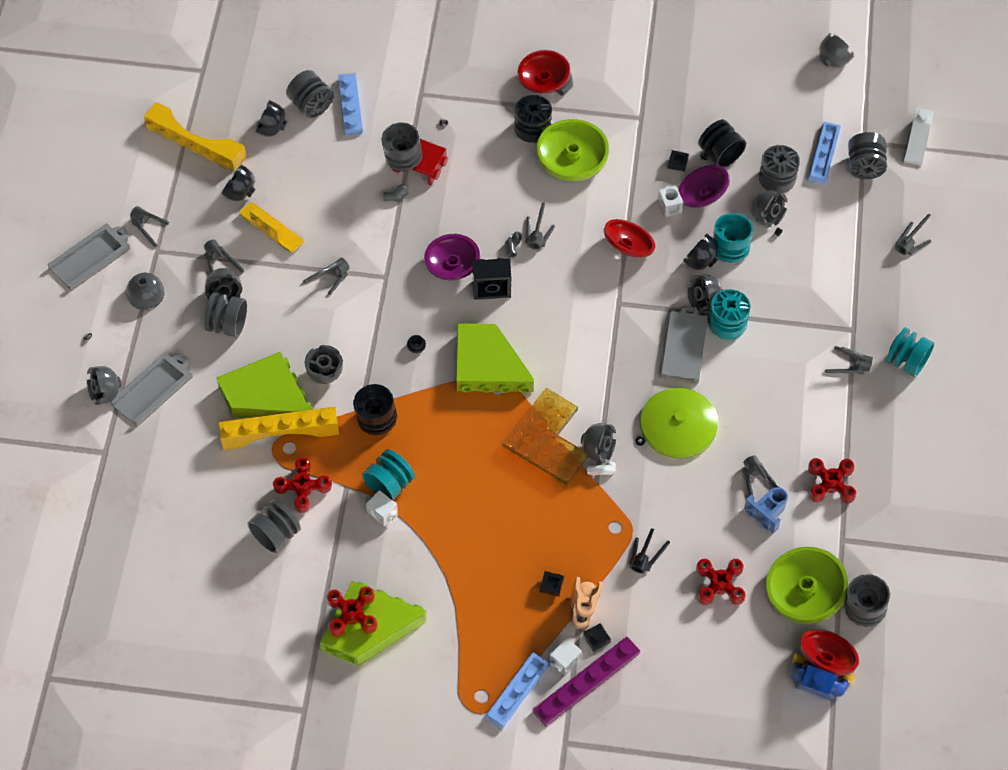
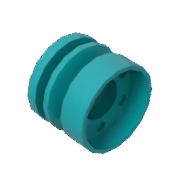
(733, 237)
(729, 314)
(907, 350)
(388, 474)

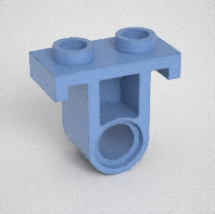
(767, 509)

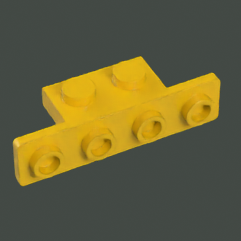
(271, 227)

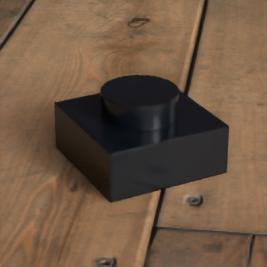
(678, 160)
(552, 583)
(596, 637)

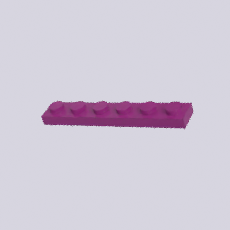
(586, 681)

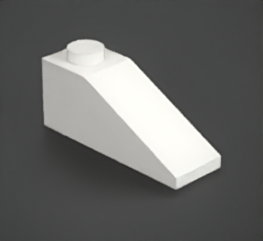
(918, 136)

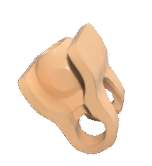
(584, 601)

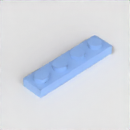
(350, 104)

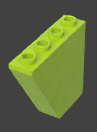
(489, 362)
(263, 389)
(394, 621)

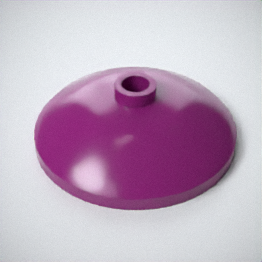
(704, 186)
(450, 250)

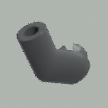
(562, 91)
(397, 195)
(511, 244)

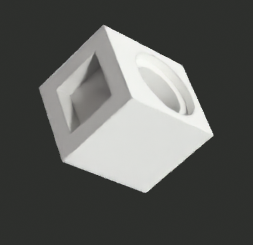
(670, 201)
(382, 508)
(565, 657)

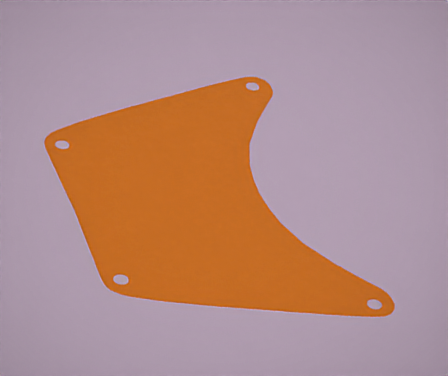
(484, 519)

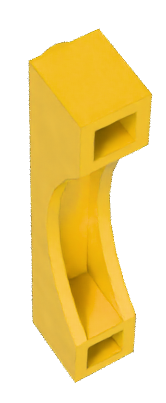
(222, 151)
(313, 422)

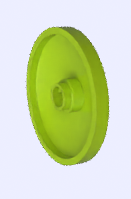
(572, 150)
(679, 423)
(807, 585)

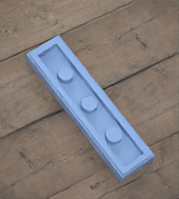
(824, 152)
(517, 690)

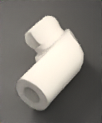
(607, 469)

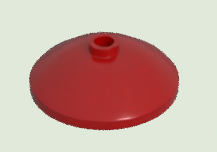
(544, 71)
(629, 238)
(829, 652)

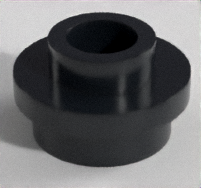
(416, 339)

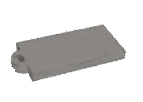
(90, 255)
(684, 344)
(152, 388)

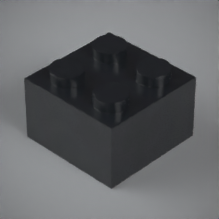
(491, 278)

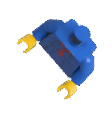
(818, 681)

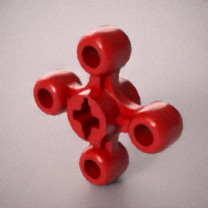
(302, 467)
(831, 480)
(720, 581)
(352, 617)

